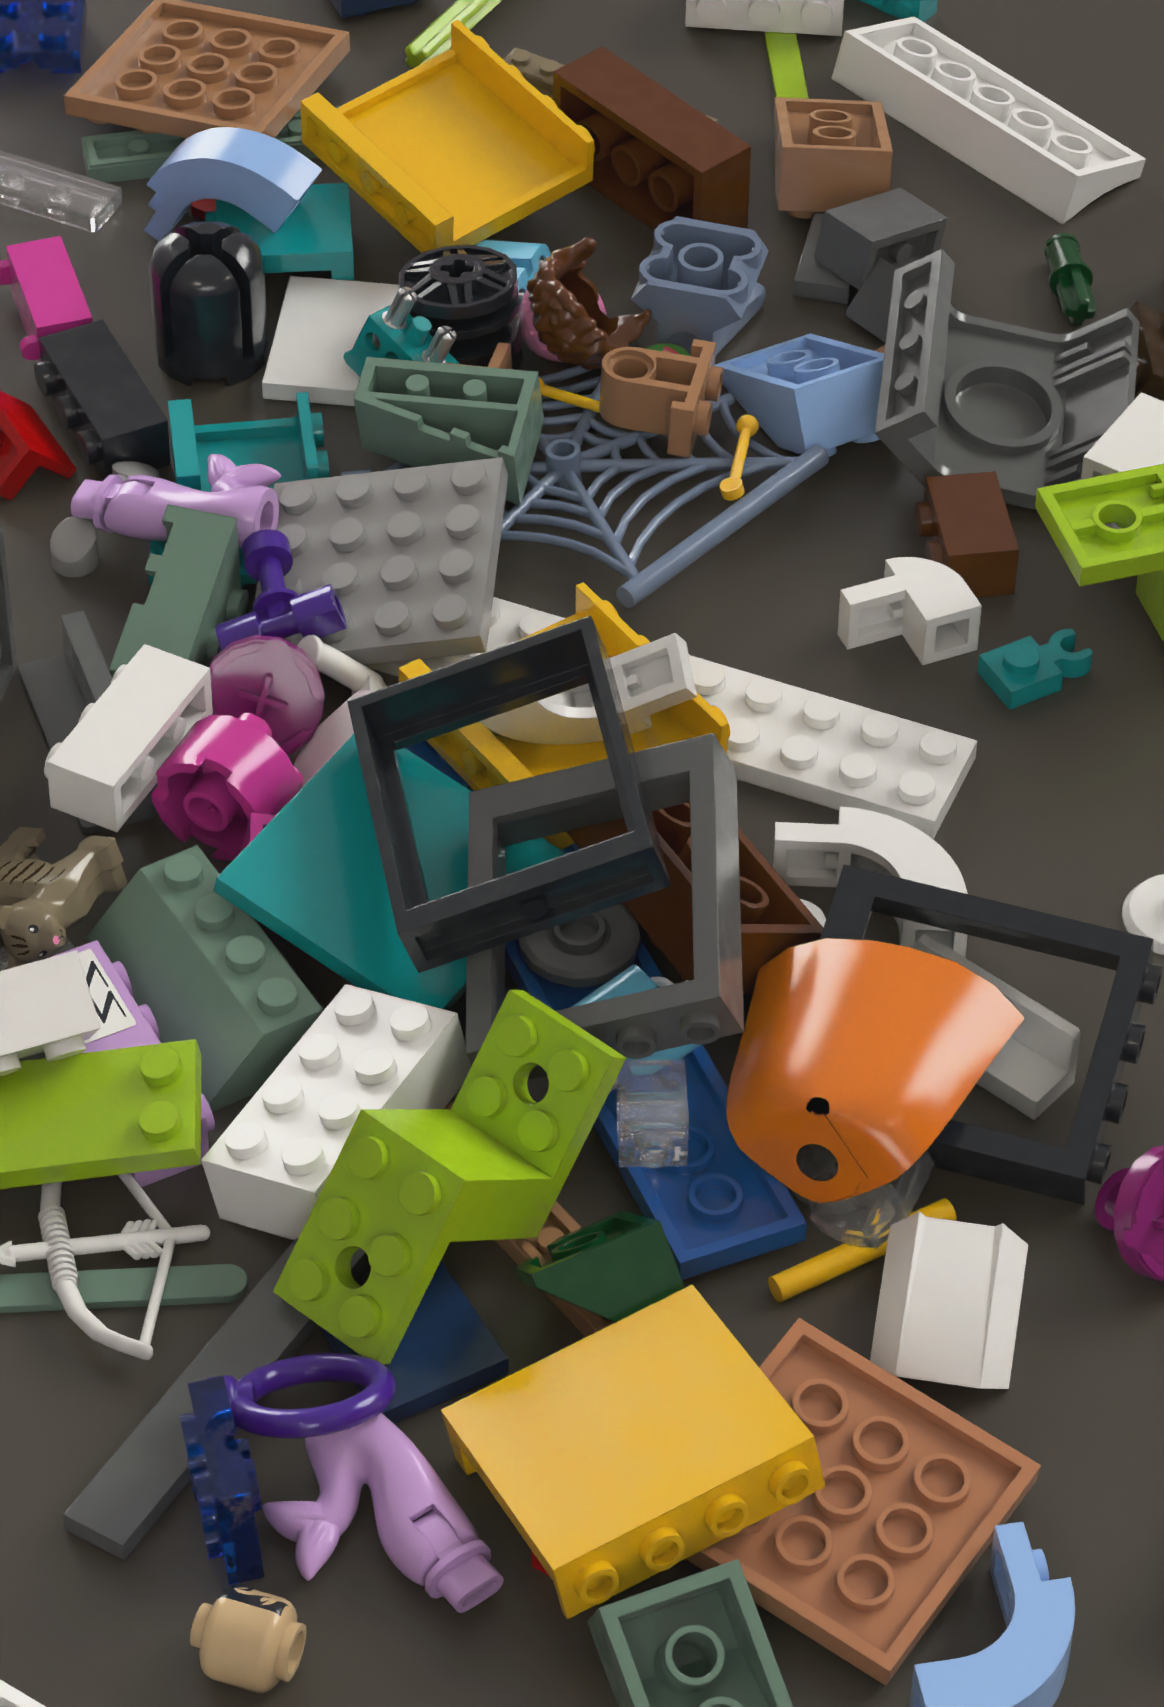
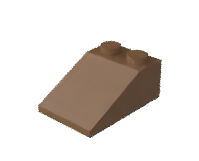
(829, 153)

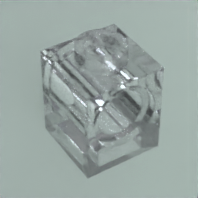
(652, 1113)

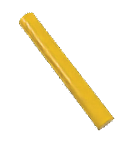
(840, 1260)

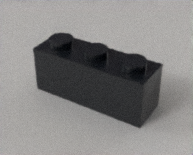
(102, 398)

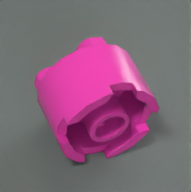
(220, 777)

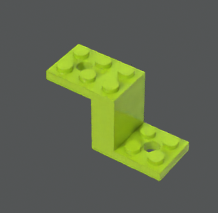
(1097, 553)
(448, 1176)

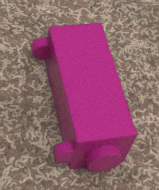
(43, 291)

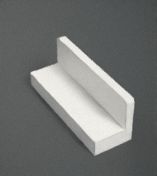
(1037, 1058)

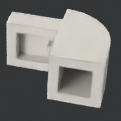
(913, 600)

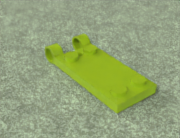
(101, 1114)

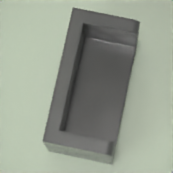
(882, 226)

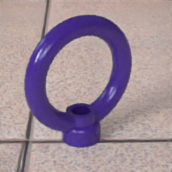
(316, 1420)

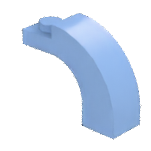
(234, 167)
(1032, 1654)

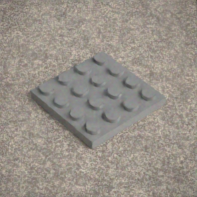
(403, 553)

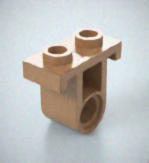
(662, 392)

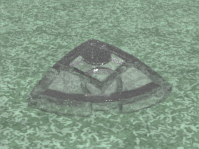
(868, 1216)

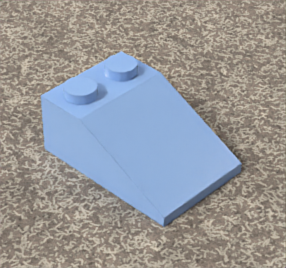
(809, 391)

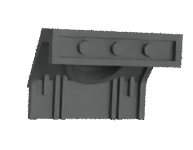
(994, 393)

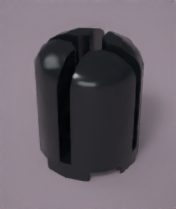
(208, 303)

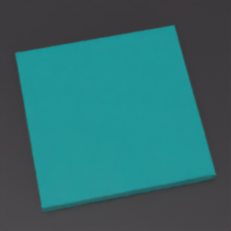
(323, 880)

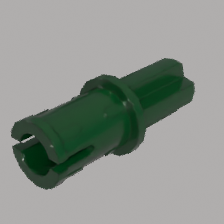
(1070, 277)

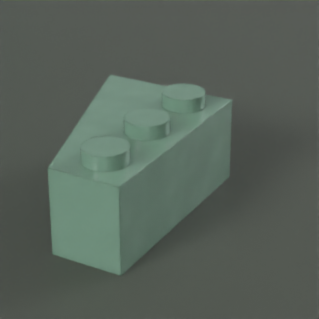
(451, 415)
(191, 590)

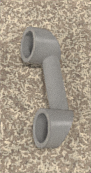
(75, 540)

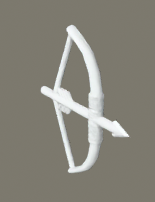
(136, 1239)

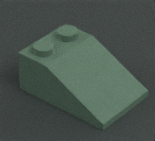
(689, 1645)

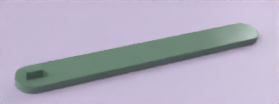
(126, 1288)

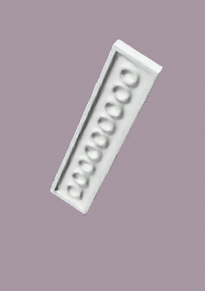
(801, 738)

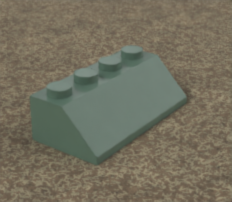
(206, 974)

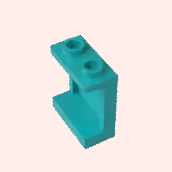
(311, 238)
(278, 443)

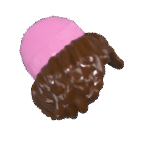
(565, 315)

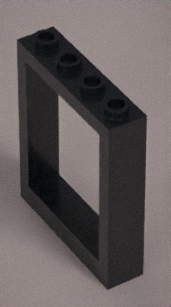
(534, 896)
(990, 1153)

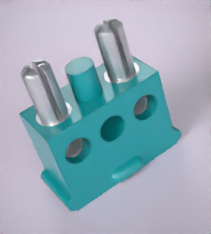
(397, 335)

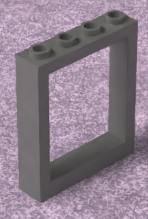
(585, 796)

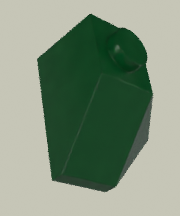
(608, 1267)

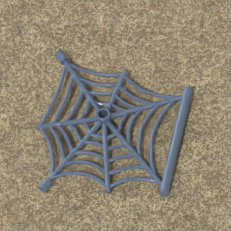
(564, 479)

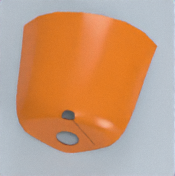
(876, 1035)

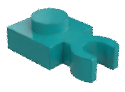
(1030, 671)

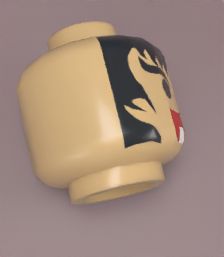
(248, 1639)

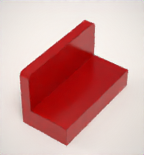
(25, 446)

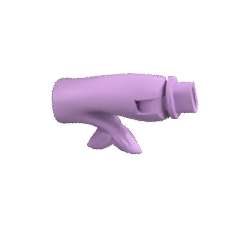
(139, 502)
(412, 1507)

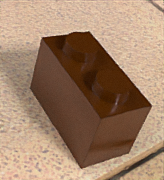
(970, 531)

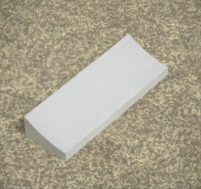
(984, 116)

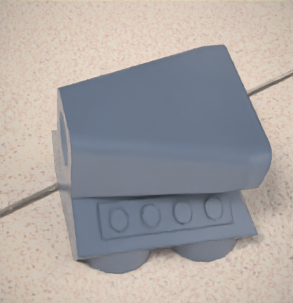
(701, 281)

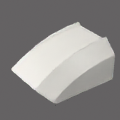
(950, 1302)

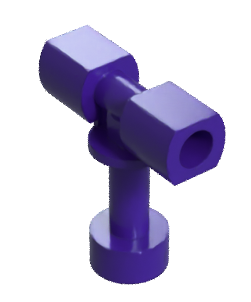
(279, 609)

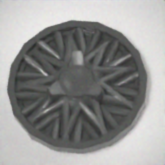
(585, 948)

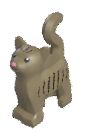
(46, 898)

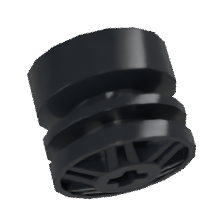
(471, 293)

